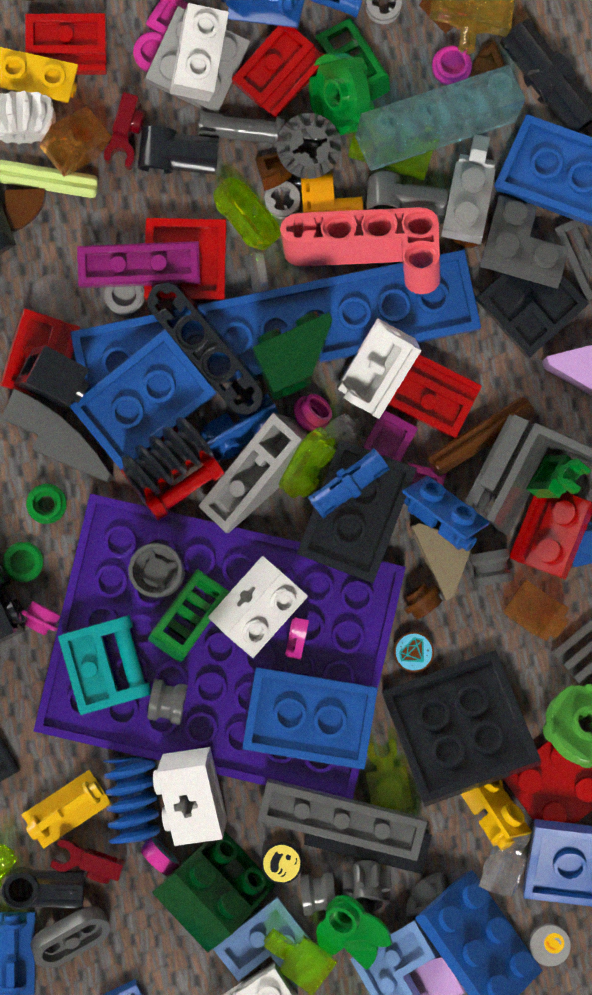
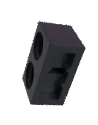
(53, 377)

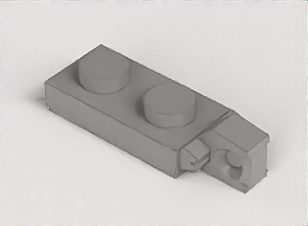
(470, 194)

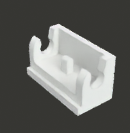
(379, 368)

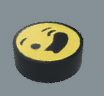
(281, 862)

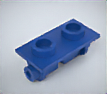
(269, 12)
(228, 437)
(432, 502)
(16, 957)

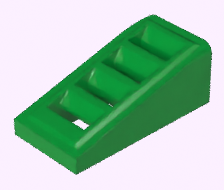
(376, 75)
(170, 645)

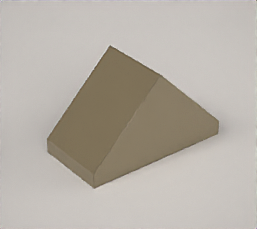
(442, 559)

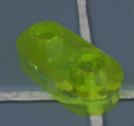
(246, 213)
(309, 458)

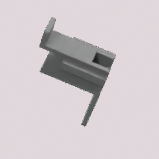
(513, 465)

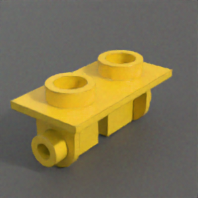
(37, 74)
(65, 809)
(504, 817)

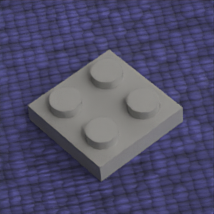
(163, 64)

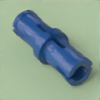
(348, 483)

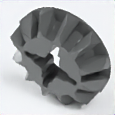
(291, 137)

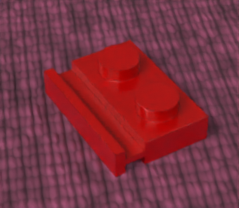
(69, 38)
(278, 70)
(32, 332)
(435, 396)
(552, 533)

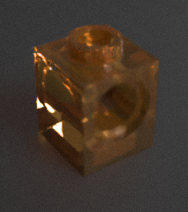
(75, 141)

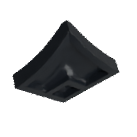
(529, 310)

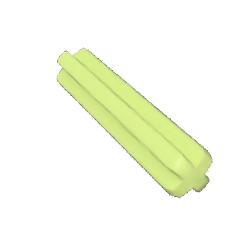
(48, 178)

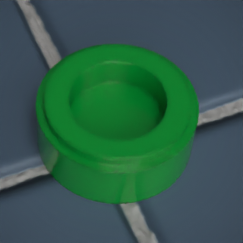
(23, 562)

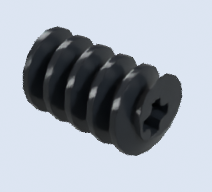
(164, 457)

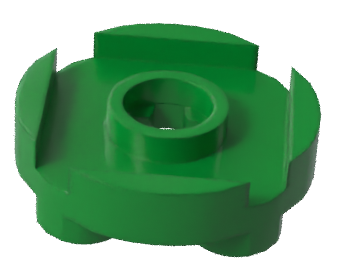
(347, 75)

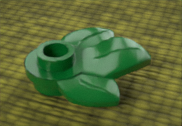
(352, 929)

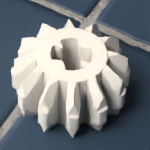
(25, 116)

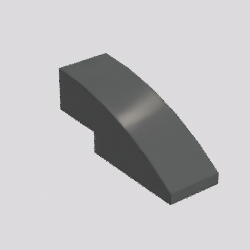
(55, 436)

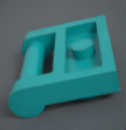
(91, 669)

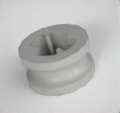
(375, 15)
(294, 197)

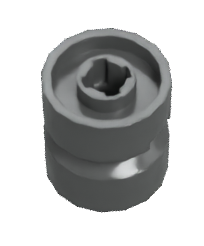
(156, 570)

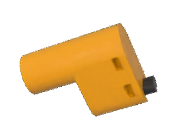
(319, 196)

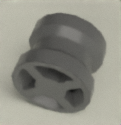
(491, 567)
(167, 701)
(316, 892)

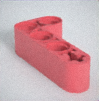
(366, 239)

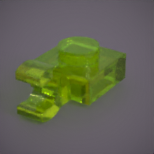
(303, 962)

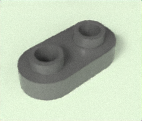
(70, 937)

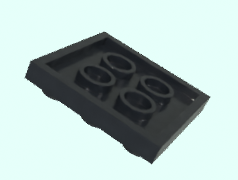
(461, 728)

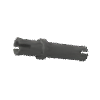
(247, 128)

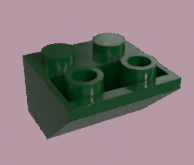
(292, 357)
(214, 891)

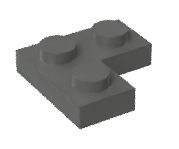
(514, 252)

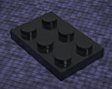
(360, 529)

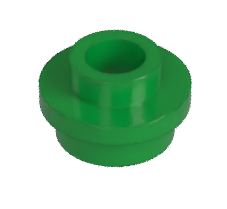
(37, 494)

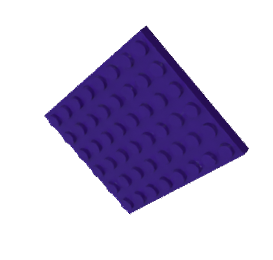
(342, 642)

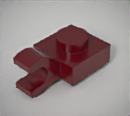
(127, 121)
(99, 865)

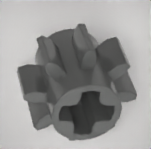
(367, 884)

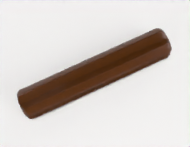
(477, 437)

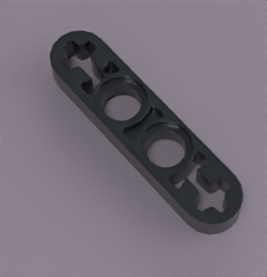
(201, 352)

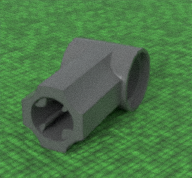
(388, 191)

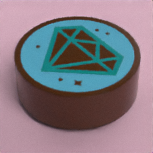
(413, 651)

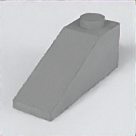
(254, 472)

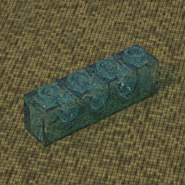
(439, 117)

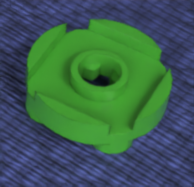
(563, 725)

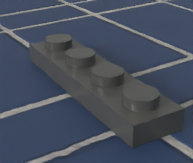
(342, 819)

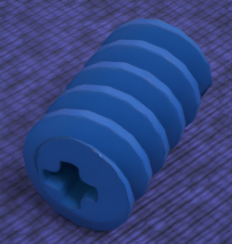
(132, 799)

